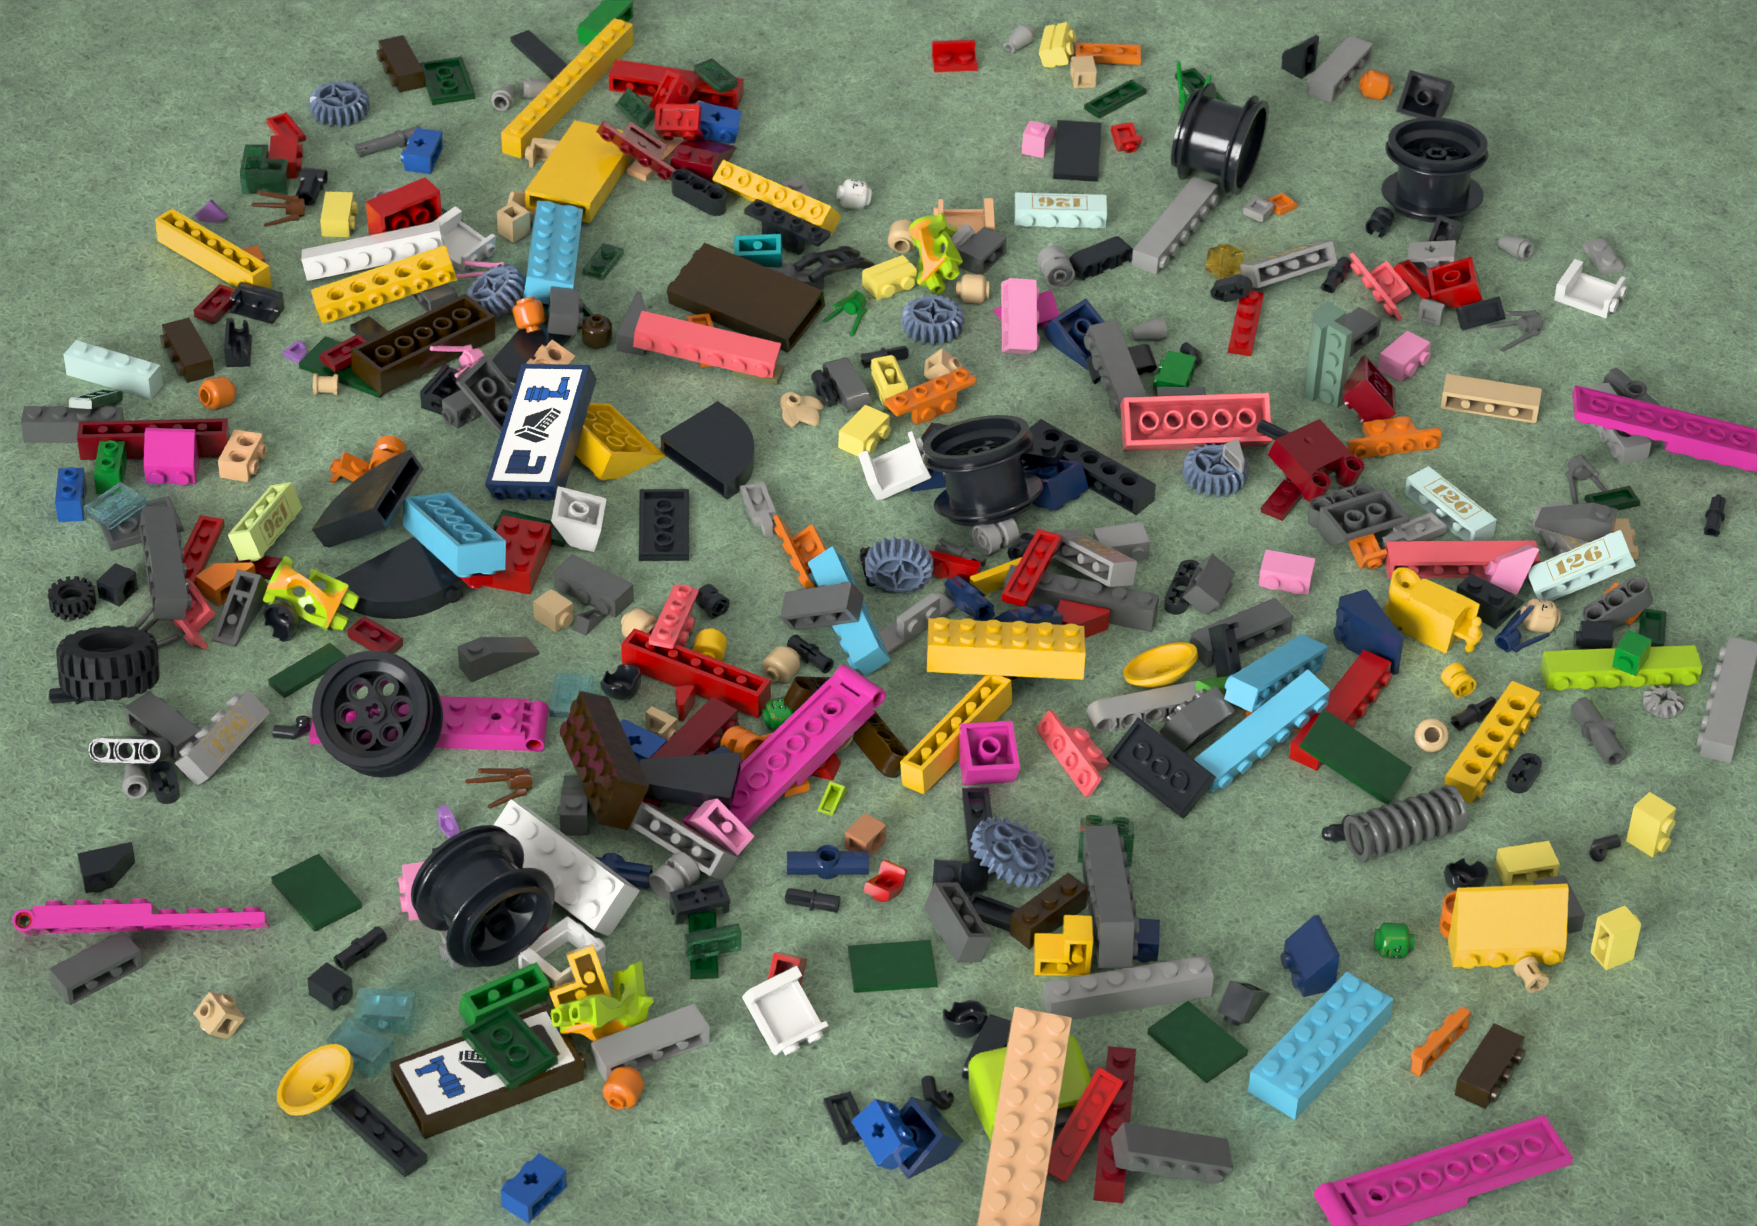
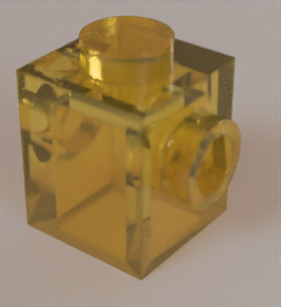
(1224, 260)

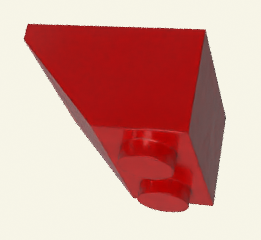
(1455, 283)

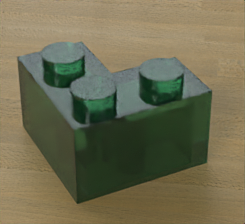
(262, 173)

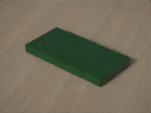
(312, 364)
(1355, 757)

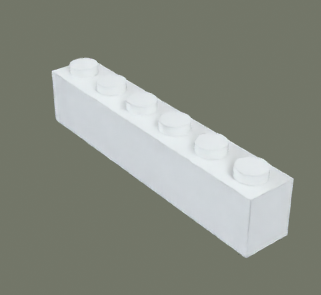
(370, 250)

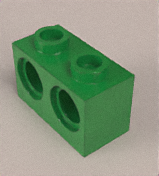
(109, 465)

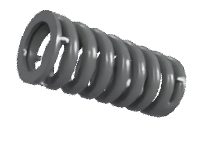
(1444, 808)

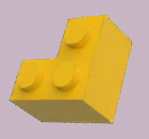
(1067, 952)
(588, 977)

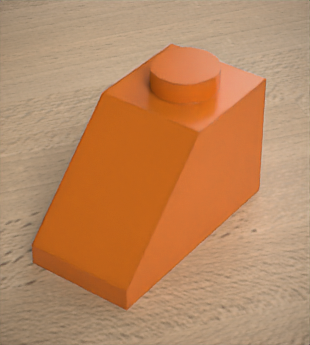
(217, 580)

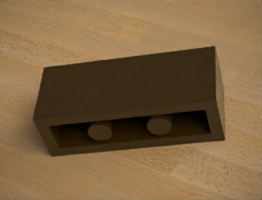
(400, 64)
(187, 350)
(1047, 909)
(1490, 1066)

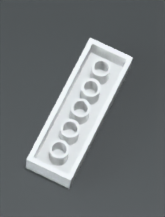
(580, 880)

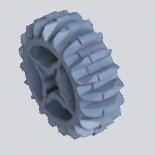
(339, 103)
(498, 289)
(932, 319)
(1211, 472)
(899, 565)

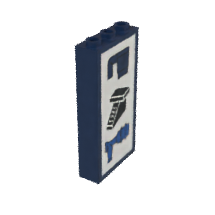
(541, 431)

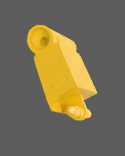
(1432, 612)

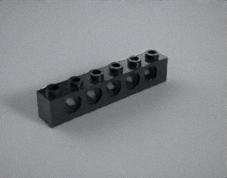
(1101, 472)

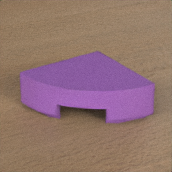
(211, 213)
(295, 352)
(447, 821)

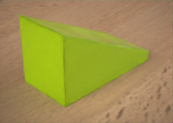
(832, 798)

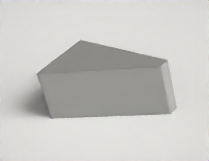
(1233, 454)

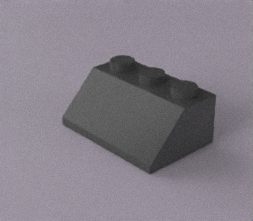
(487, 390)
(1360, 517)

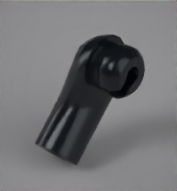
(1188, 349)
(293, 732)
(1334, 832)
(1600, 846)
(941, 1100)

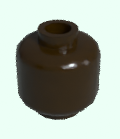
(596, 331)

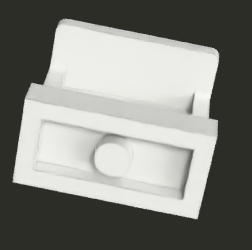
(463, 241)
(1589, 292)
(895, 469)
(784, 1012)

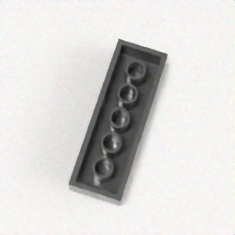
(1110, 897)

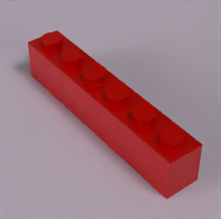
(646, 78)
(709, 676)
(1348, 699)

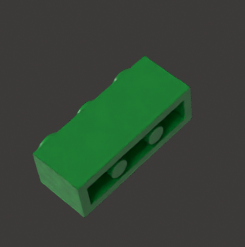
(602, 17)
(518, 989)

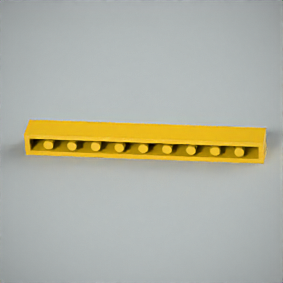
(567, 87)

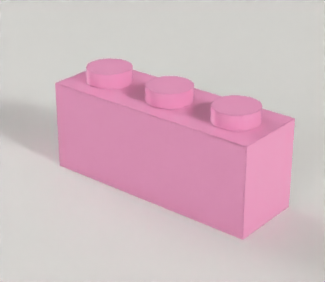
(1019, 316)

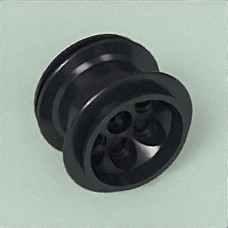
(1219, 138)
(1434, 168)
(982, 469)
(416, 731)
(483, 896)

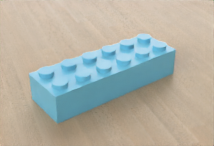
(552, 249)
(454, 534)
(1320, 1045)

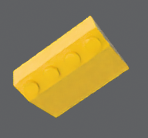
(612, 444)
(1508, 924)

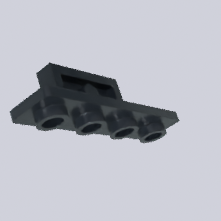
(793, 229)

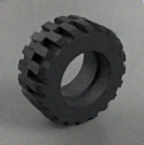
(108, 663)

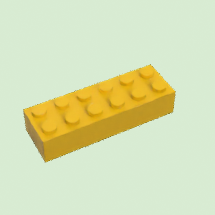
(1005, 648)

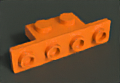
(931, 397)
(1393, 437)
(801, 547)

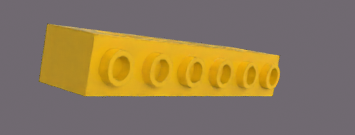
(752, 187)
(384, 284)
(1493, 740)

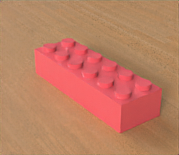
(1193, 420)

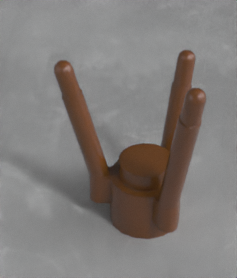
(293, 206)
(516, 778)

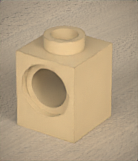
(1083, 71)

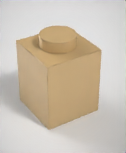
(513, 222)
(553, 610)

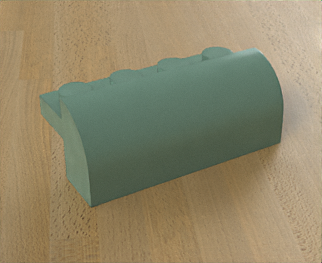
(1328, 355)

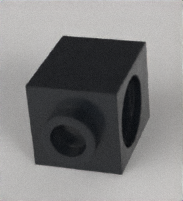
(117, 584)

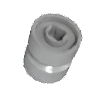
(1056, 266)
(992, 536)
(675, 874)

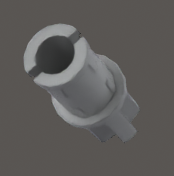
(961, 236)

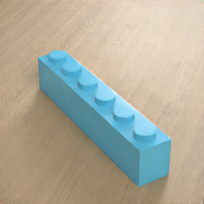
(858, 638)
(1274, 671)
(1264, 728)

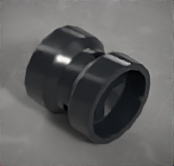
(1380, 221)
(713, 602)

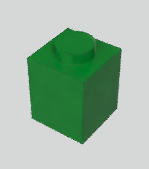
(1632, 653)

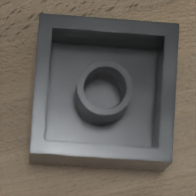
(1196, 718)

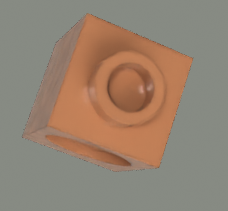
(865, 835)

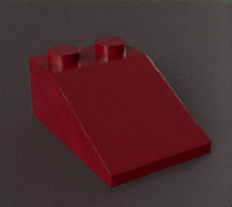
(701, 157)
(1369, 392)

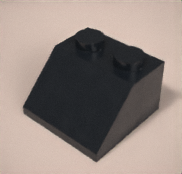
(1425, 95)
(1494, 602)

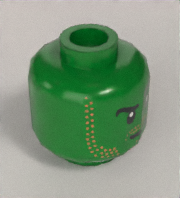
(776, 713)
(1393, 940)

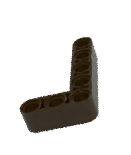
(872, 737)

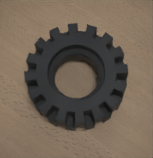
(72, 608)

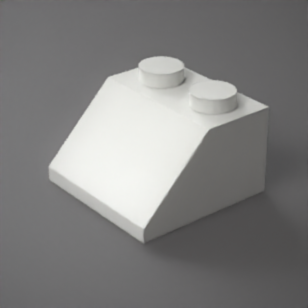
(578, 517)

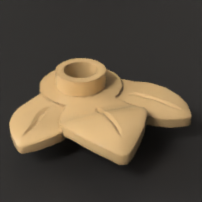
(800, 408)

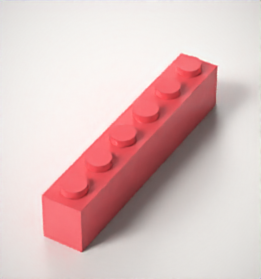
(706, 344)
(1448, 558)

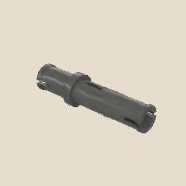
(398, 138)

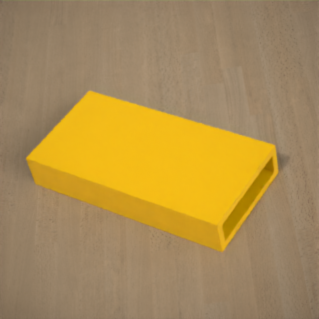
(579, 171)

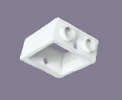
(554, 938)

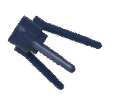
(1510, 636)

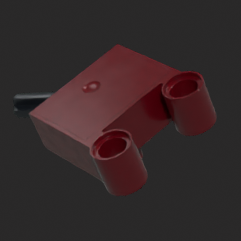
(1310, 456)

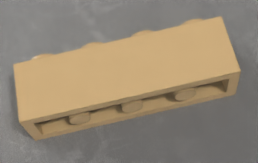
(1491, 398)

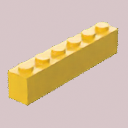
(210, 250)
(940, 747)

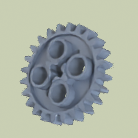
(1012, 852)

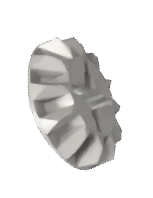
(1669, 708)

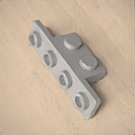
(915, 620)

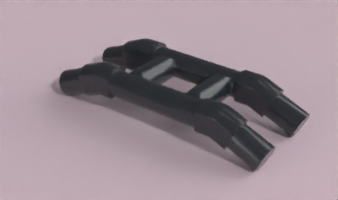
(843, 254)

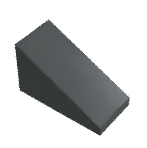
(587, 621)

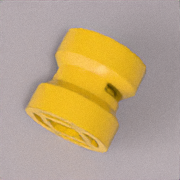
(1458, 680)

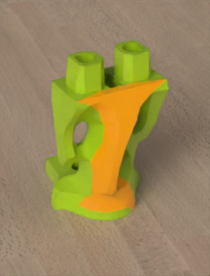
(933, 264)
(325, 601)
(605, 1015)

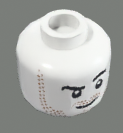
(854, 194)

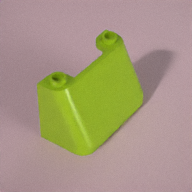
(986, 1074)

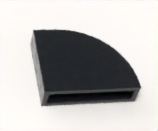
(713, 448)
(368, 501)
(402, 583)

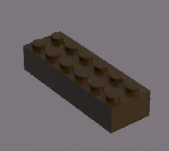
(406, 351)
(604, 760)

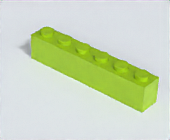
(1594, 668)

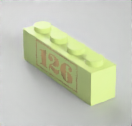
(265, 521)

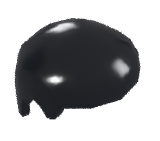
(282, 619)
(622, 683)
(1465, 875)
(965, 1018)

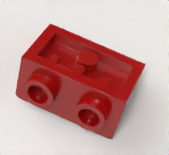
(954, 56)
(673, 90)
(678, 121)

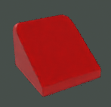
(684, 700)
(828, 769)

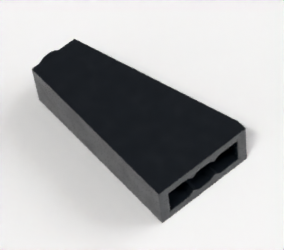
(693, 778)

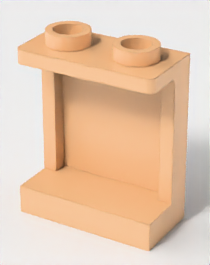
(973, 217)

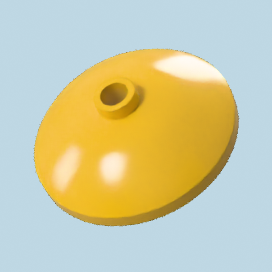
(1161, 665)
(315, 1080)

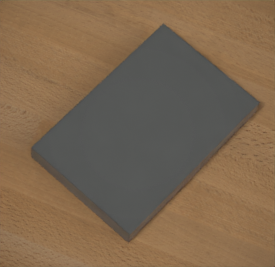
(128, 531)

